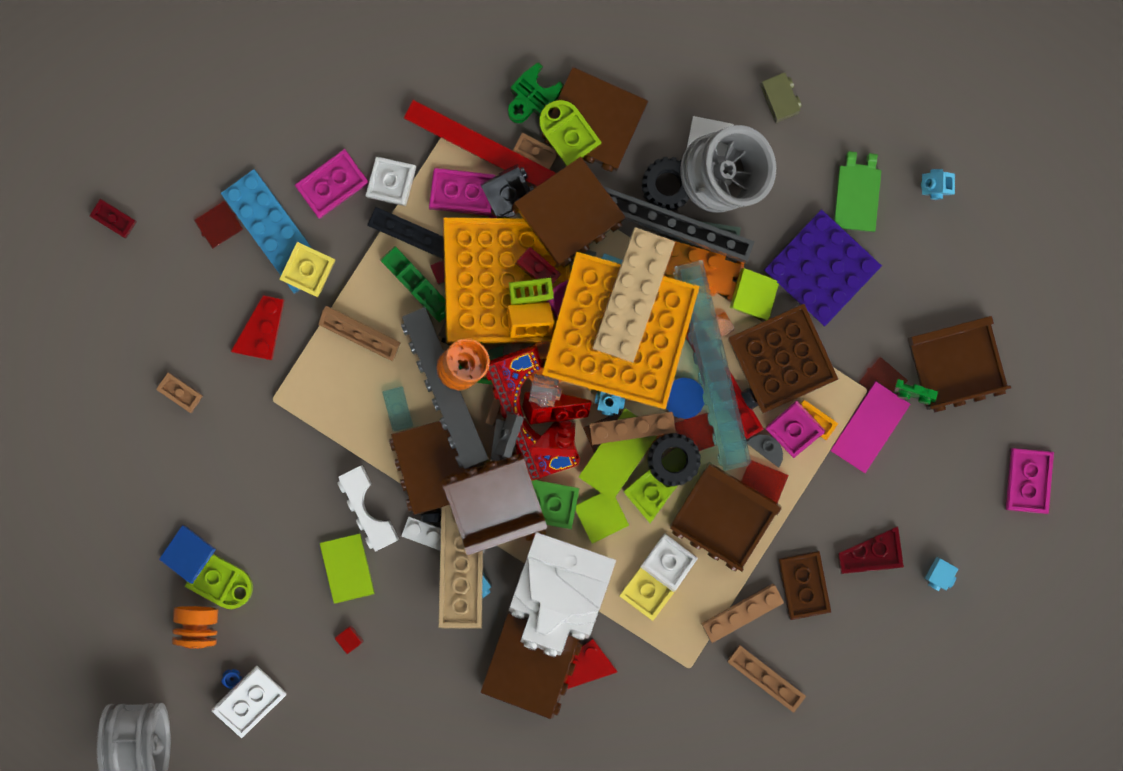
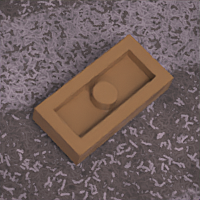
(535, 151)
(179, 392)

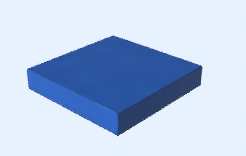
(187, 554)

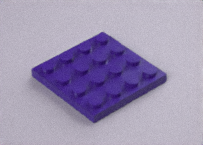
(823, 267)

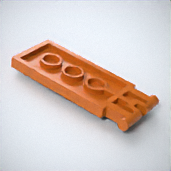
(717, 269)

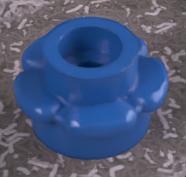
(226, 678)

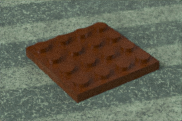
(783, 358)

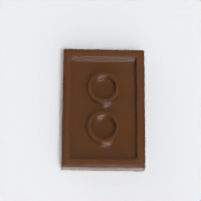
(804, 585)

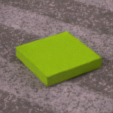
(754, 294)
(601, 517)

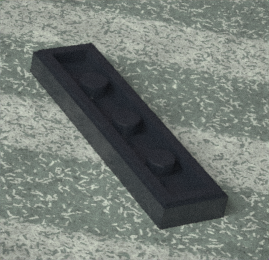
(407, 232)

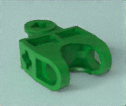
(530, 95)

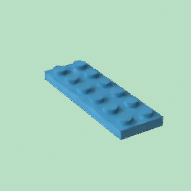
(265, 219)

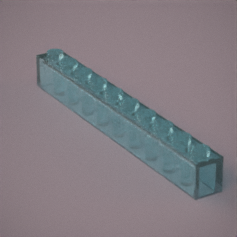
(714, 371)

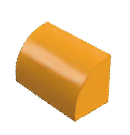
(530, 320)

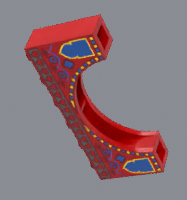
(508, 376)

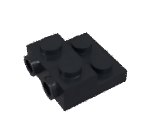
(506, 190)

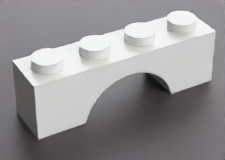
(355, 485)

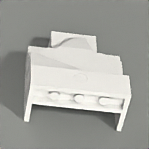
(559, 593)

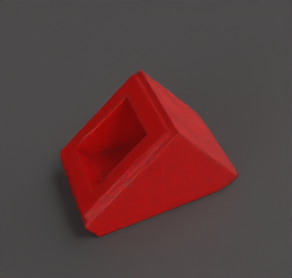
(349, 639)

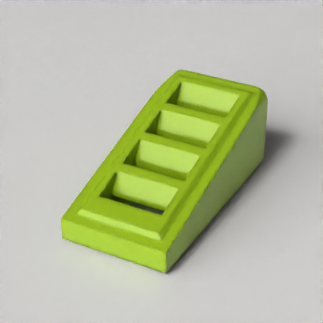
(530, 283)

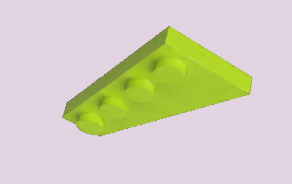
(648, 492)

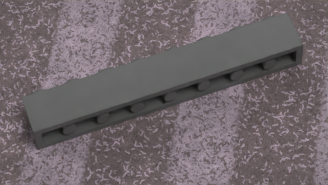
(682, 227)
(449, 401)

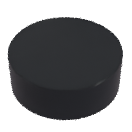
(749, 398)
(430, 517)

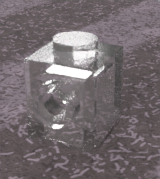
(544, 390)

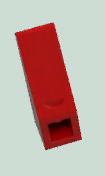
(565, 408)

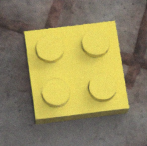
(307, 269)
(646, 594)

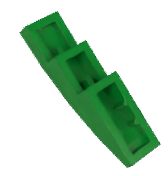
(415, 283)

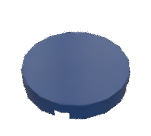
(685, 398)

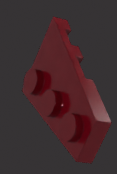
(875, 554)

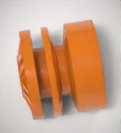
(470, 356)
(195, 626)

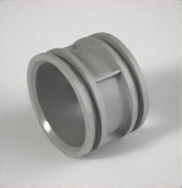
(708, 175)
(134, 738)

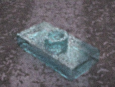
(397, 408)

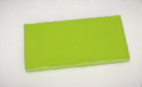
(615, 462)

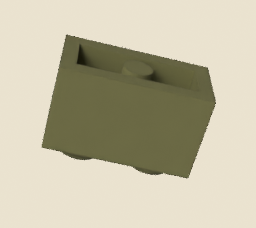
(780, 97)

